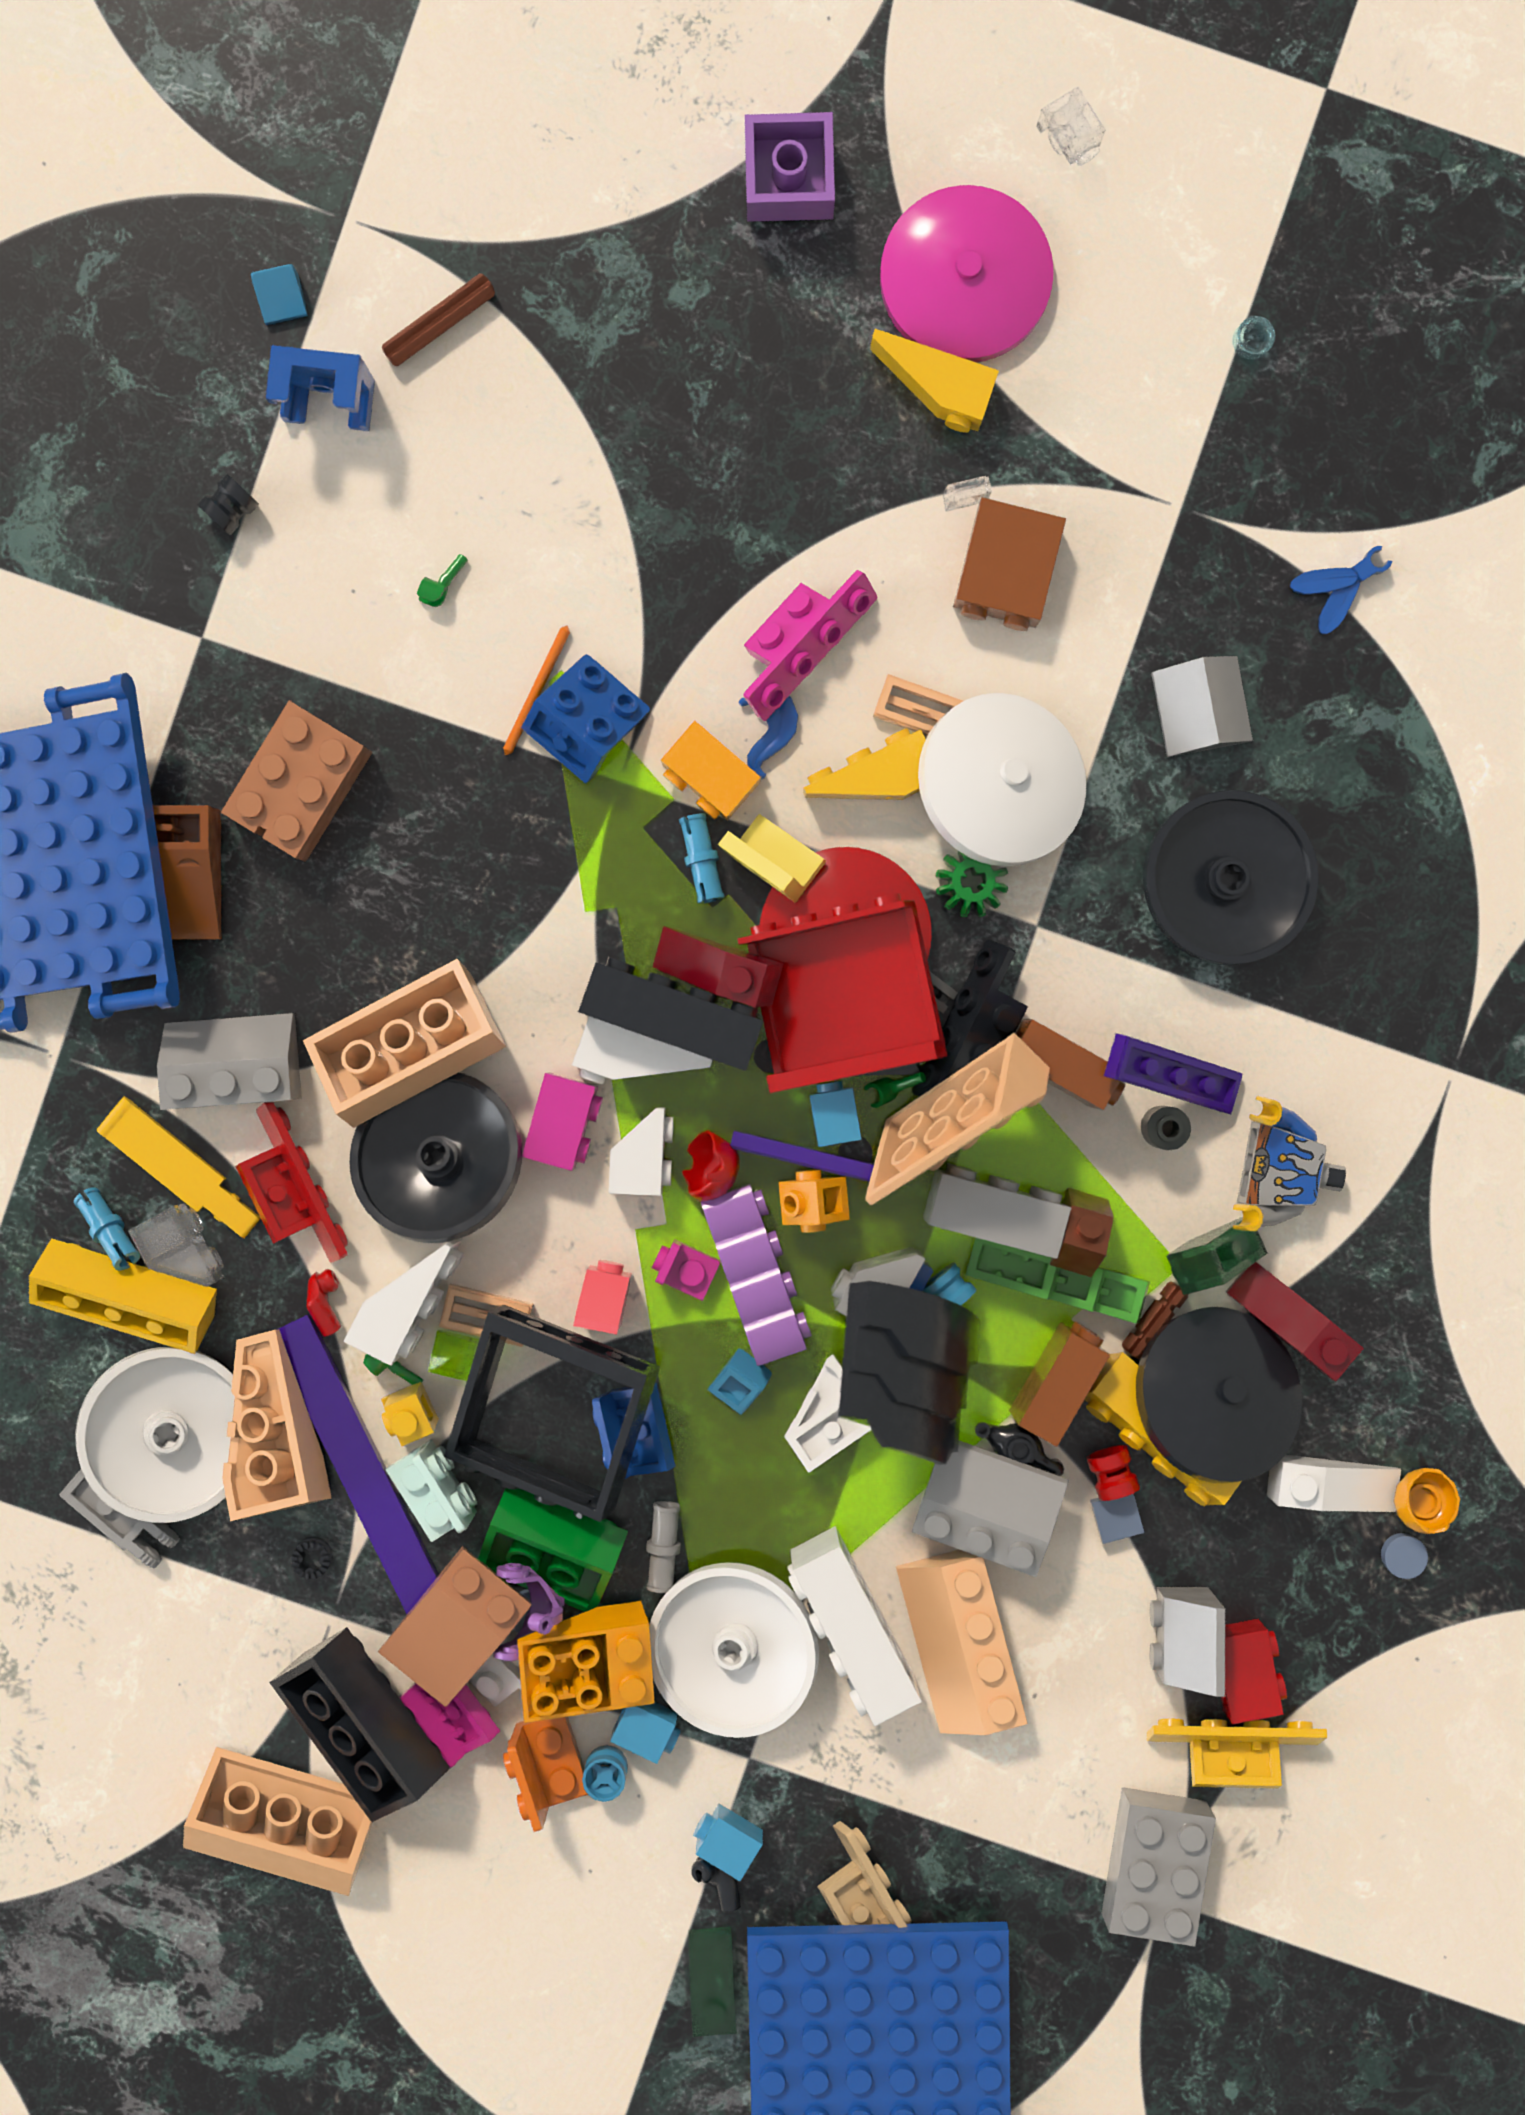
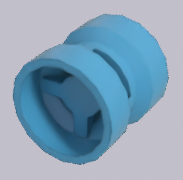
(598, 1779)

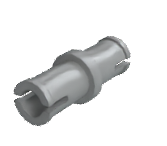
(663, 1546)

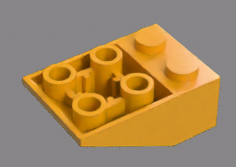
(587, 1664)

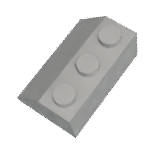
(228, 1062)
(991, 1508)

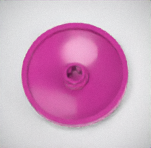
(966, 272)

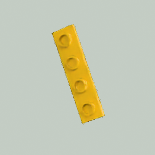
(1236, 1754)

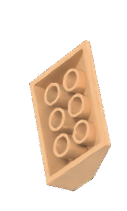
(957, 1114)

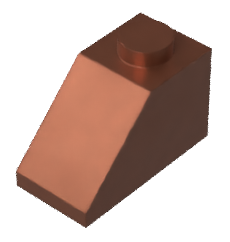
(1086, 1233)

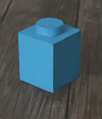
(834, 1114)
(646, 1730)
(728, 1841)

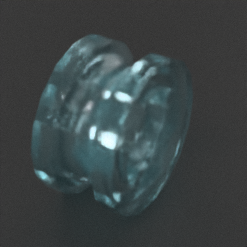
(1241, 346)

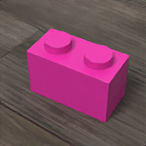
(561, 1122)

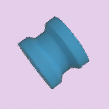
(950, 1285)

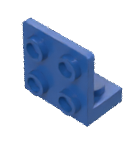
(584, 717)

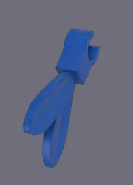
(1343, 585)

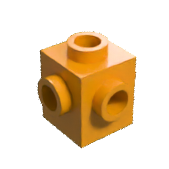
(805, 1201)

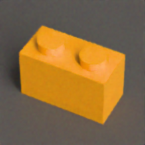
(709, 771)

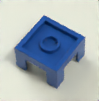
(299, 370)

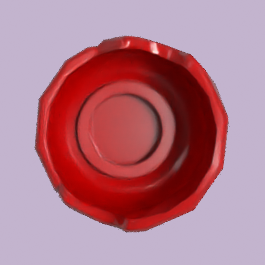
(713, 1166)

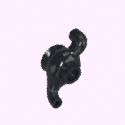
(1020, 1445)

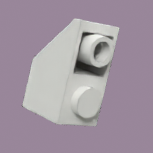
(638, 1159)

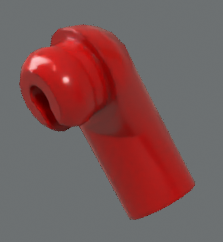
(318, 1303)

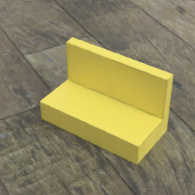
(774, 857)

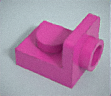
(685, 1269)

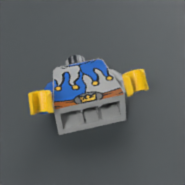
(1282, 1168)

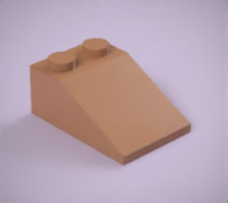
(455, 1626)

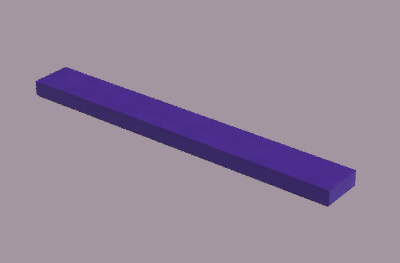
(358, 1463)

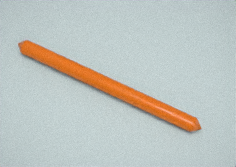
(537, 688)

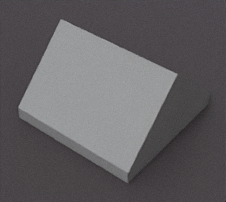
(1201, 705)

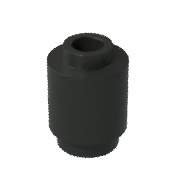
(1152, 1127)

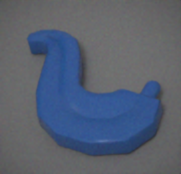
(780, 731)

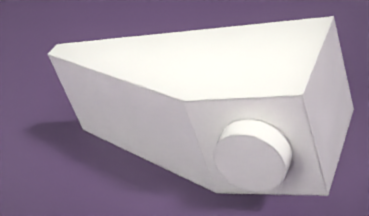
(621, 1054)
(1332, 1485)

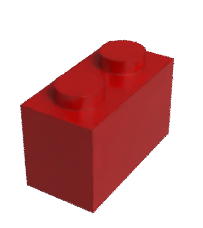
(1251, 1681)

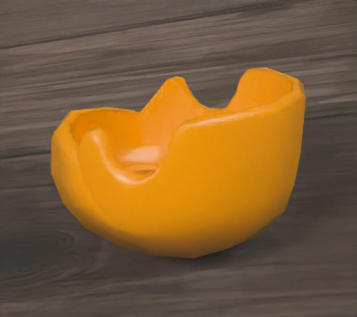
(1427, 1501)

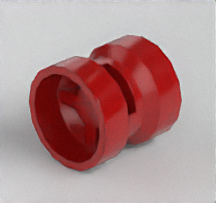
(1113, 1472)

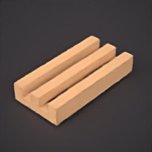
(915, 689)
(476, 1295)

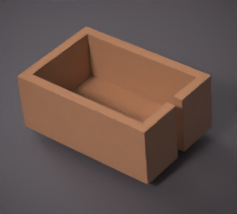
(296, 781)

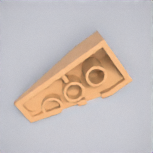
(272, 1441)

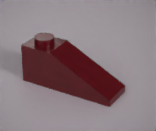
(718, 967)
(1295, 1321)

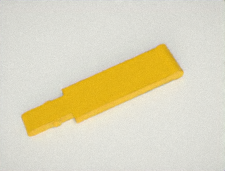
(175, 1165)

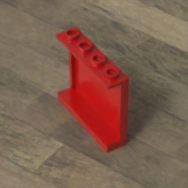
(848, 994)

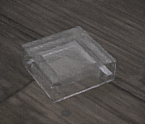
(966, 493)

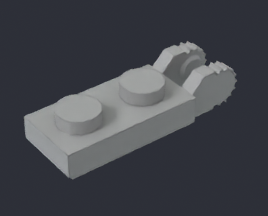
(116, 1526)

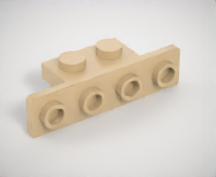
(859, 1889)

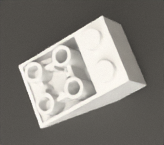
(391, 1317)

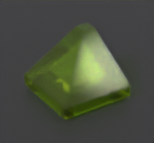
(452, 1355)

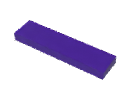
(1173, 1074)
(801, 1155)

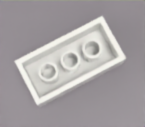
(854, 1625)

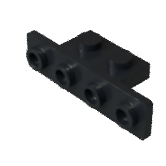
(978, 1018)

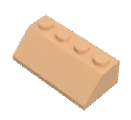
(961, 1644)
(278, 1822)

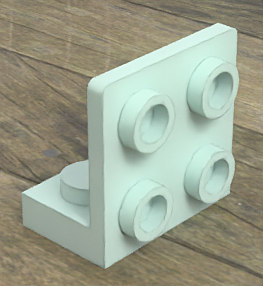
(433, 1490)

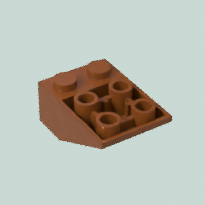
(191, 868)

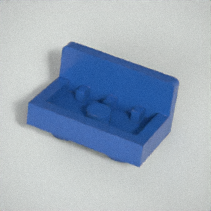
(653, 1445)

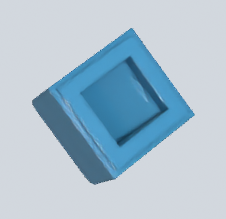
(279, 294)
(740, 1381)

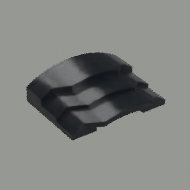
(907, 1367)

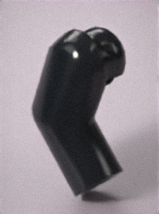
(726, 1885)

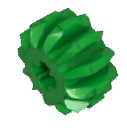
(966, 895)

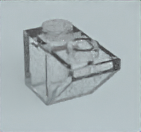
(176, 1247)

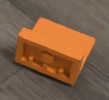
(546, 1767)

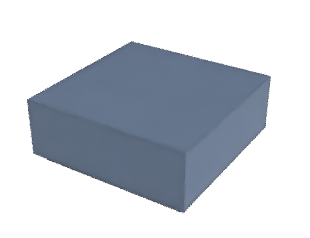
(1117, 1518)

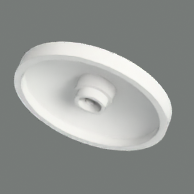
(1002, 779)
(157, 1434)
(733, 1650)

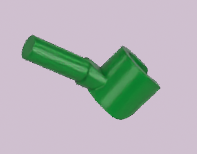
(434, 592)
(889, 1089)
(377, 1367)

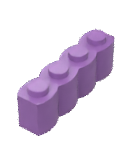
(754, 1274)

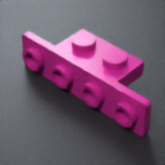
(800, 637)

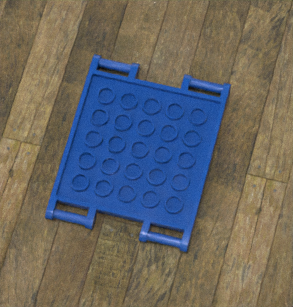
(81, 859)

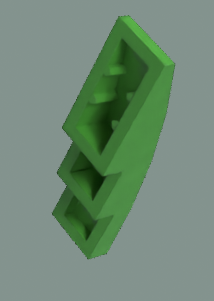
(1032, 1274)

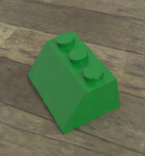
(564, 1550)

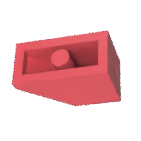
(603, 1297)

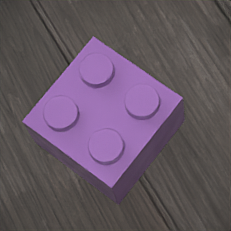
(789, 166)

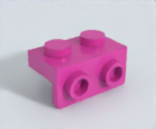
(453, 1728)

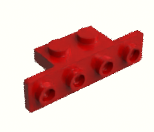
(285, 1190)

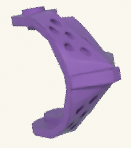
(543, 1613)

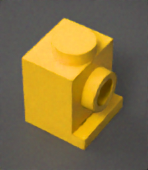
(409, 1414)

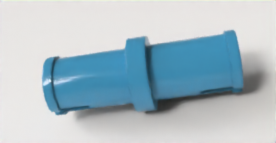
(701, 858)
(106, 1228)

